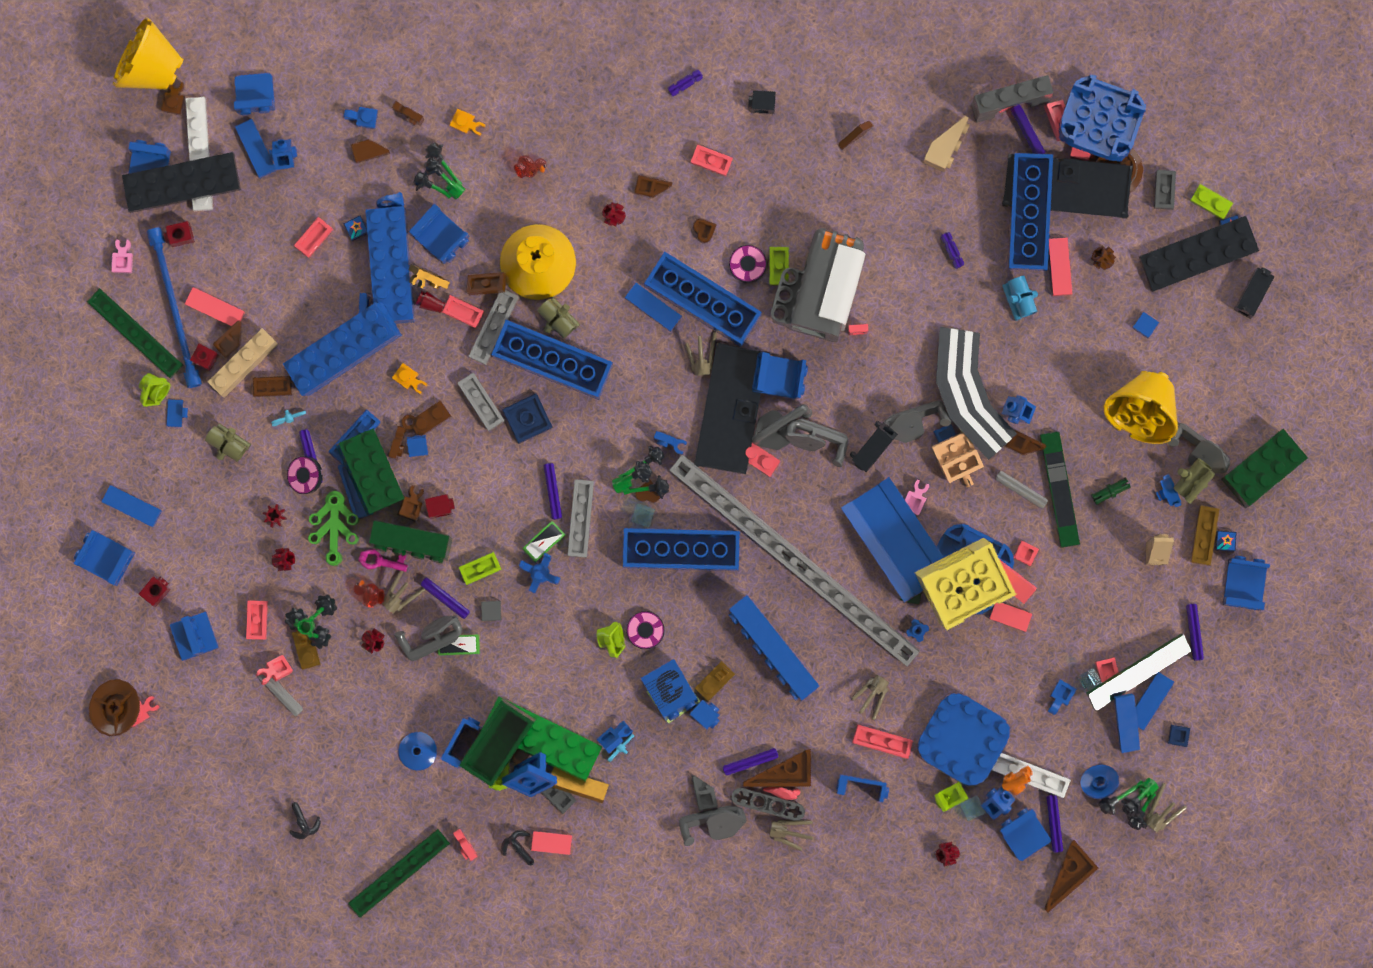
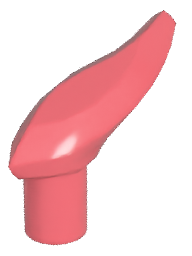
(783, 793)

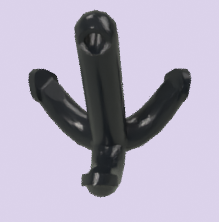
(303, 824)
(517, 846)

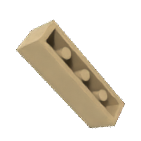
(242, 363)

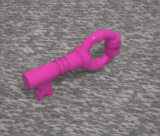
(399, 565)

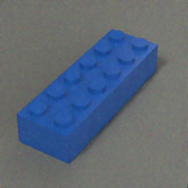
(1031, 211)
(390, 262)
(702, 299)
(342, 349)
(552, 359)
(681, 549)
(774, 648)

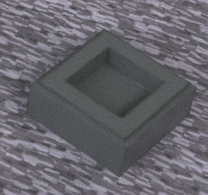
(491, 611)

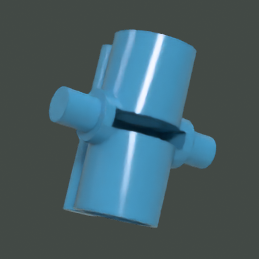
(1020, 297)

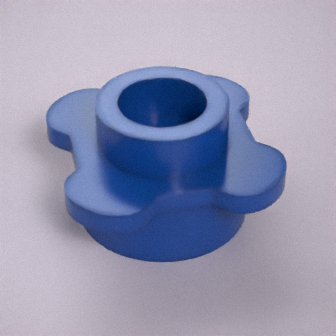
(922, 630)

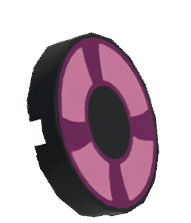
(747, 263)
(304, 475)
(645, 630)

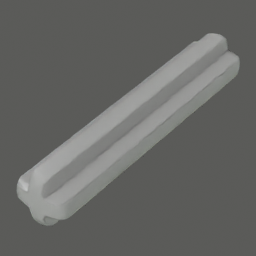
(1021, 489)
(281, 693)

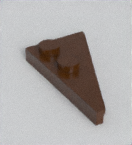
(789, 773)
(1073, 872)

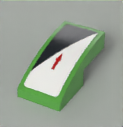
(543, 541)
(462, 646)

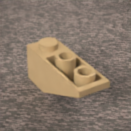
(942, 148)
(1159, 549)

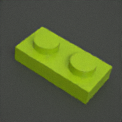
(1211, 202)
(778, 263)
(480, 568)

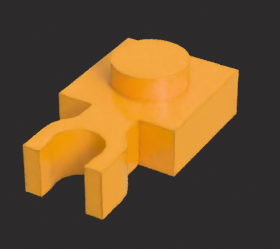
(463, 122)
(406, 377)

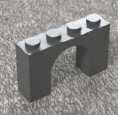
(1034, 91)

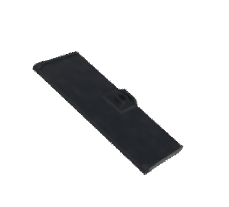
(1083, 187)
(729, 411)

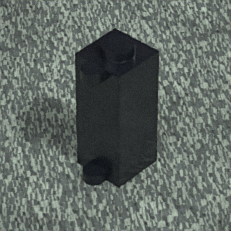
(1254, 292)
(874, 447)

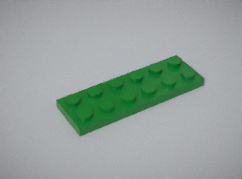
(561, 746)

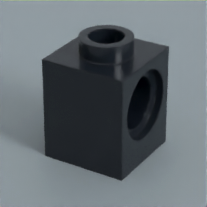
(762, 102)

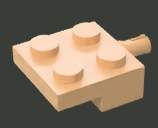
(957, 458)

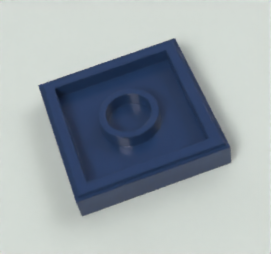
(527, 418)

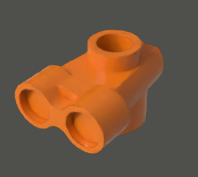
(1016, 782)

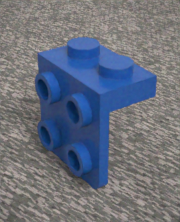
(254, 93)
(148, 156)
(1024, 834)

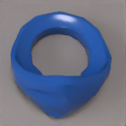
(397, 200)

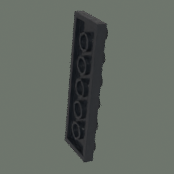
(181, 182)
(1199, 253)

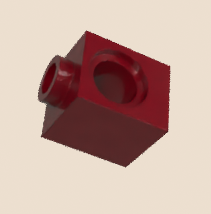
(186, 238)
(204, 357)
(439, 506)
(146, 592)

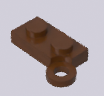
(428, 419)

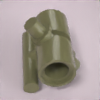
(557, 317)
(227, 442)
(1194, 480)

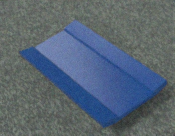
(893, 536)

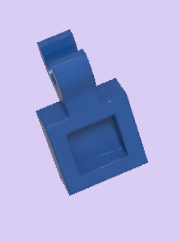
(365, 117)
(665, 440)
(1062, 694)
(612, 737)

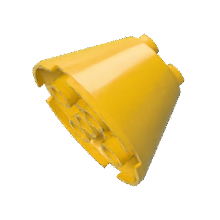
(147, 60)
(544, 276)
(1145, 408)

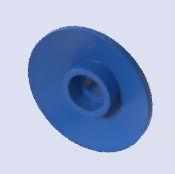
(426, 756)
(1099, 775)

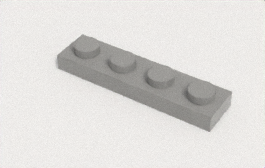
(492, 327)
(580, 518)

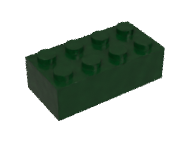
(1264, 468)
(370, 471)
(410, 540)
(497, 742)

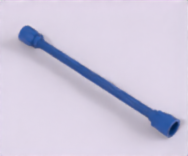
(156, 240)

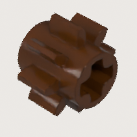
(1103, 257)

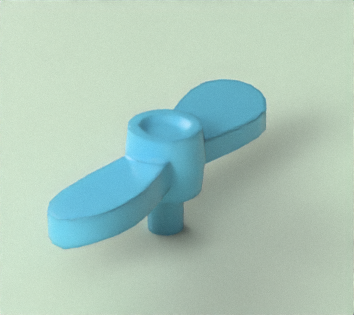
(288, 418)
(621, 748)

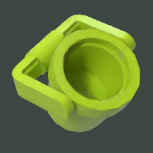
(154, 388)
(612, 637)

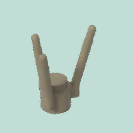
(701, 366)
(392, 601)
(878, 686)
(1157, 821)
(778, 831)

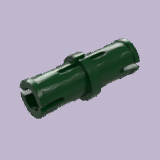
(1110, 491)

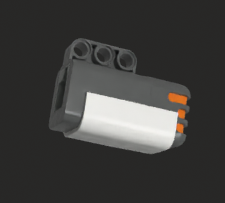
(825, 289)

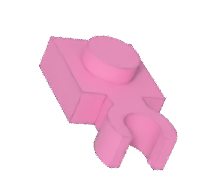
(122, 260)
(915, 499)

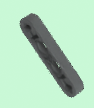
(767, 807)

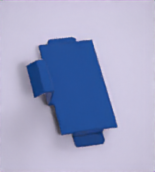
(175, 413)
(1169, 492)

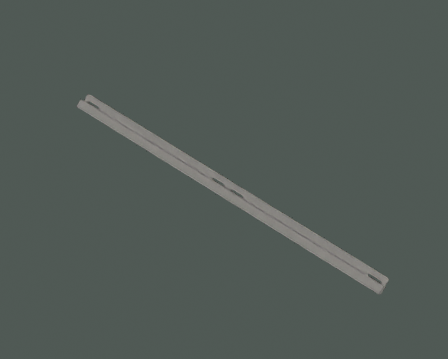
(813, 576)

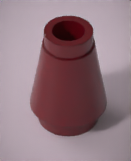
(429, 302)

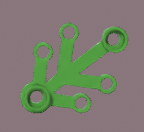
(334, 524)

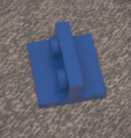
(194, 636)
(530, 776)

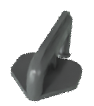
(909, 422)
(773, 427)
(812, 443)
(1204, 449)
(432, 629)
(721, 822)

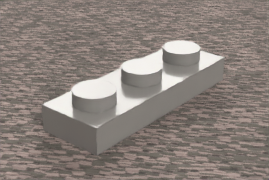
(481, 401)

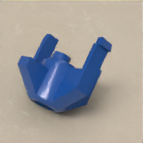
(539, 573)

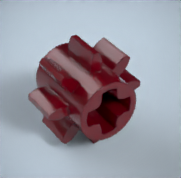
(613, 214)
(272, 511)
(283, 559)
(372, 640)
(947, 854)

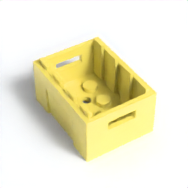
(959, 570)

